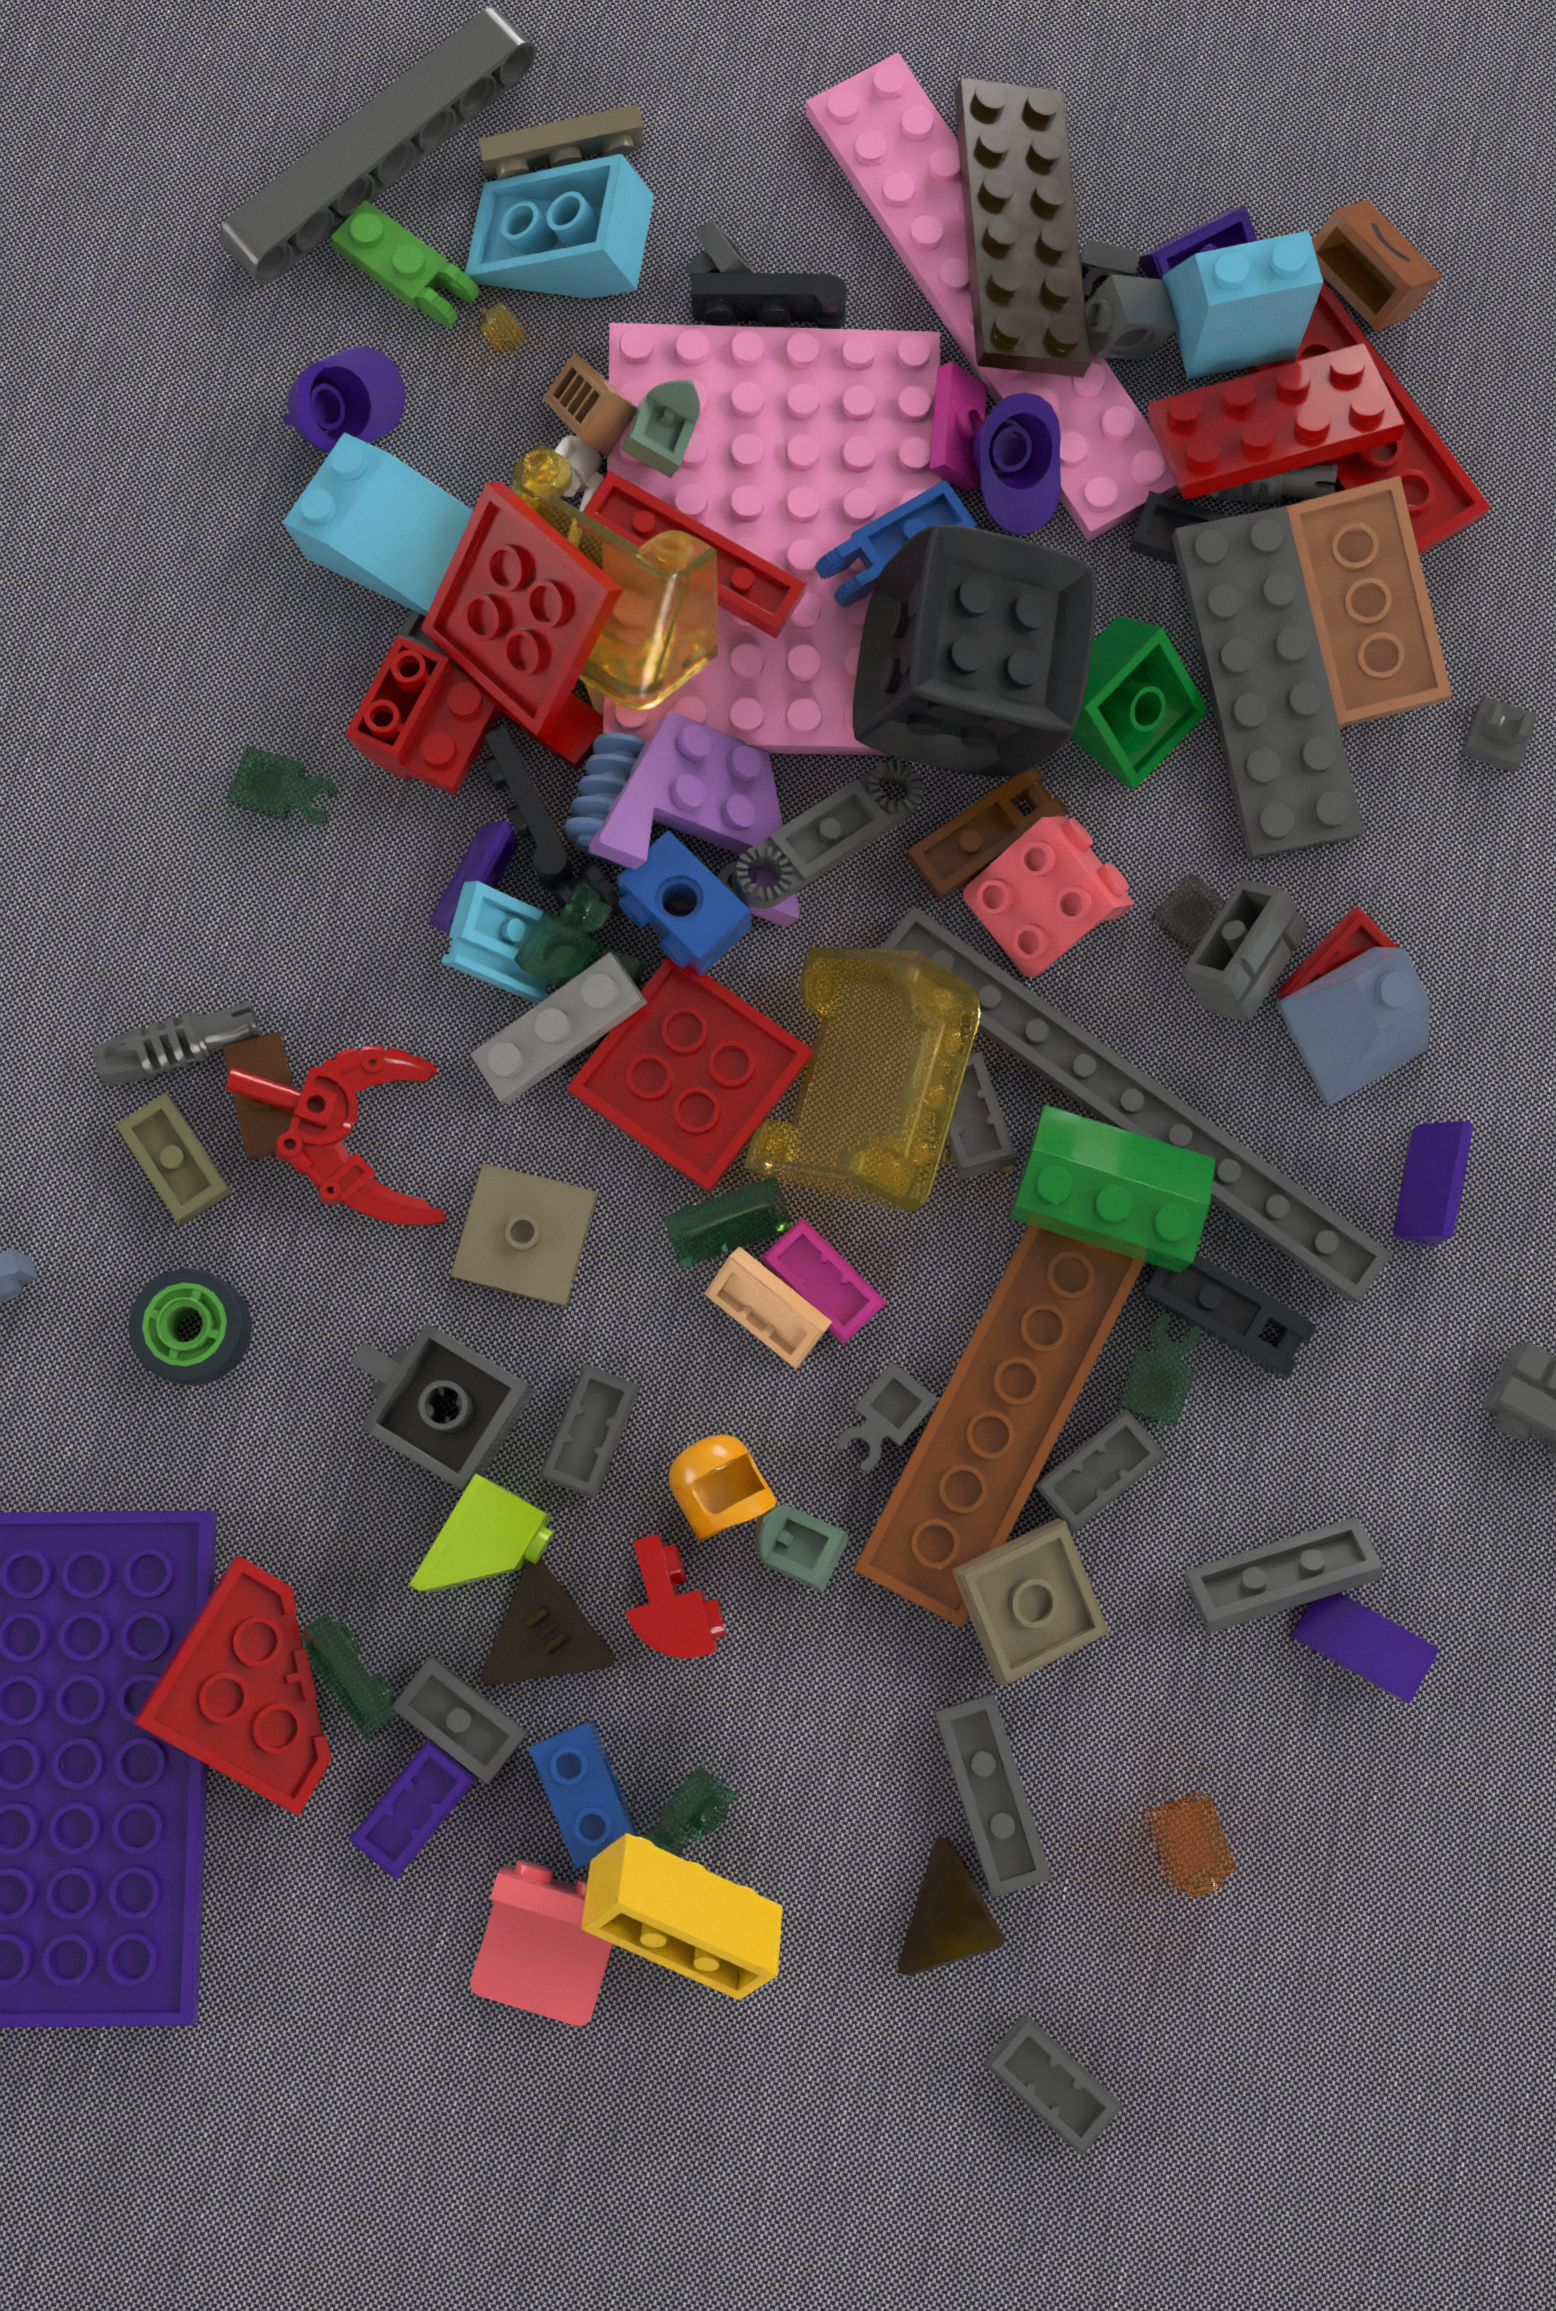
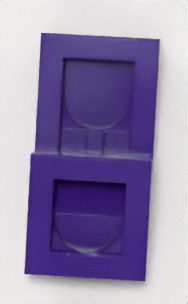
(1366, 1644)

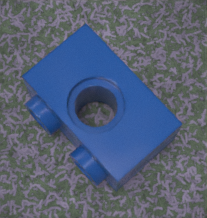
(674, 874)
(582, 1791)

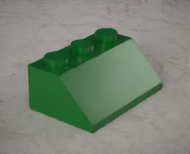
(1114, 1189)

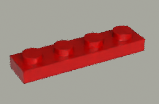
(745, 581)

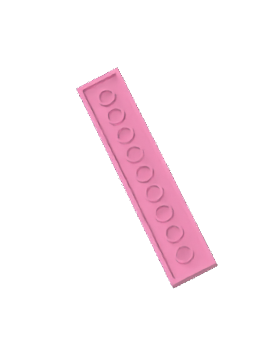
(911, 182)

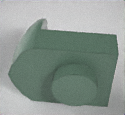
(664, 425)
(799, 1545)

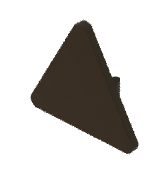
(543, 1634)
(948, 1918)

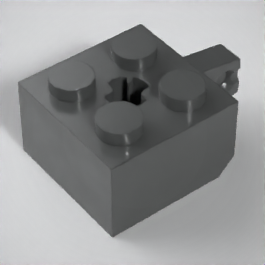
(408, 1398)

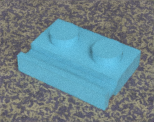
(488, 936)

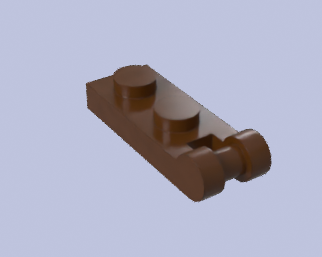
(981, 833)

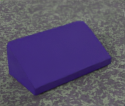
(1219, 232)
(483, 862)
(1432, 1182)

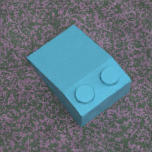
(563, 230)
(378, 523)

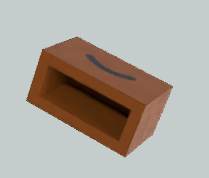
(1372, 265)

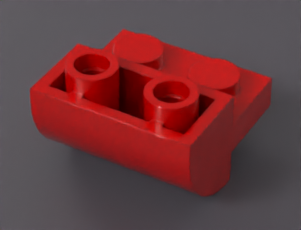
(423, 717)
(673, 1622)

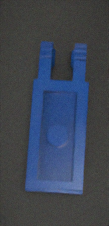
(886, 535)

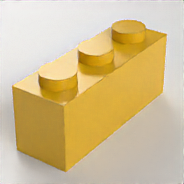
(682, 1917)

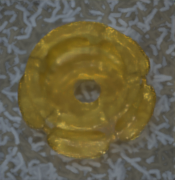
(502, 328)

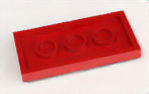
(1275, 421)

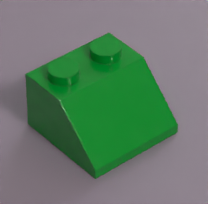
(1135, 700)

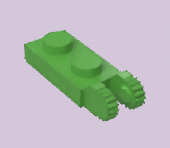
(402, 263)

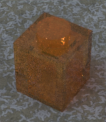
(1190, 1844)

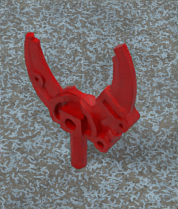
(325, 1116)

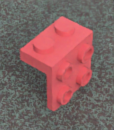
(1046, 893)
(536, 1947)

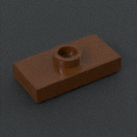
(258, 1121)

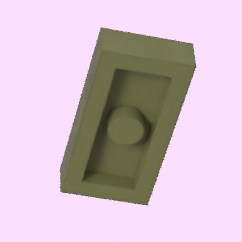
(173, 1159)

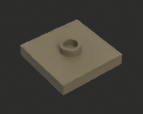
(524, 1235)
(1030, 1601)

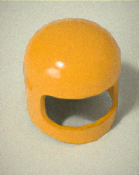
(718, 1485)

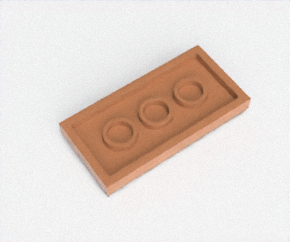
(1369, 602)

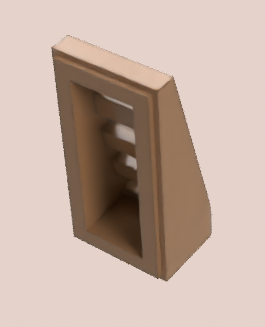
(589, 405)

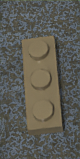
(562, 142)

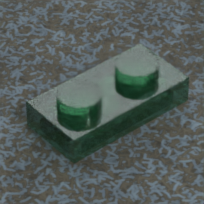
(727, 1222)
(362, 1696)

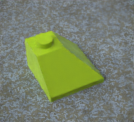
(484, 1538)

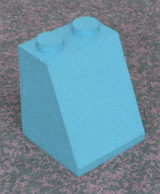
(1244, 303)

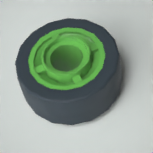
(157, 1320)

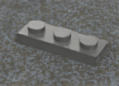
(1283, 1574)
(992, 1795)

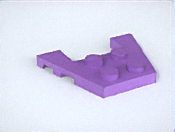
(704, 788)

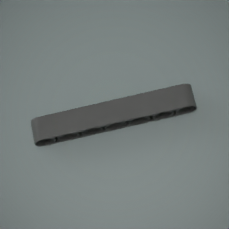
(377, 145)

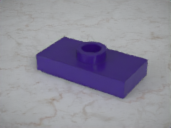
(412, 1809)

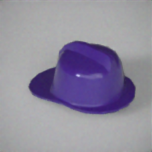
(346, 393)
(1019, 462)

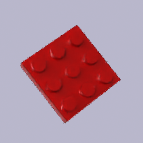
(520, 608)
(691, 1073)

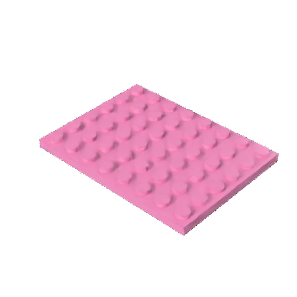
(788, 459)

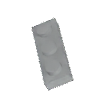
(558, 1028)

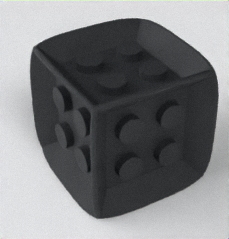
(974, 652)

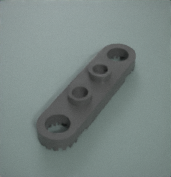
(827, 834)

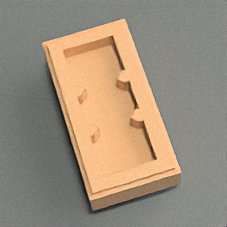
(767, 1307)

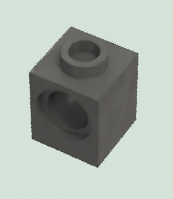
(1129, 317)

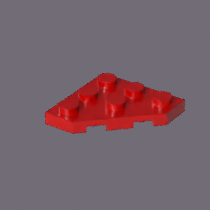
(244, 1691)

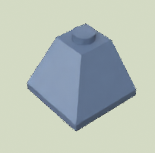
(1359, 1021)

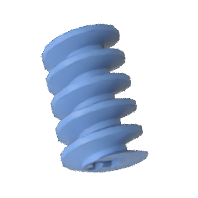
(606, 779)

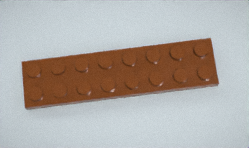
(997, 1417)

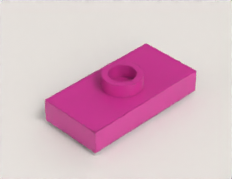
(956, 418)
(823, 1279)

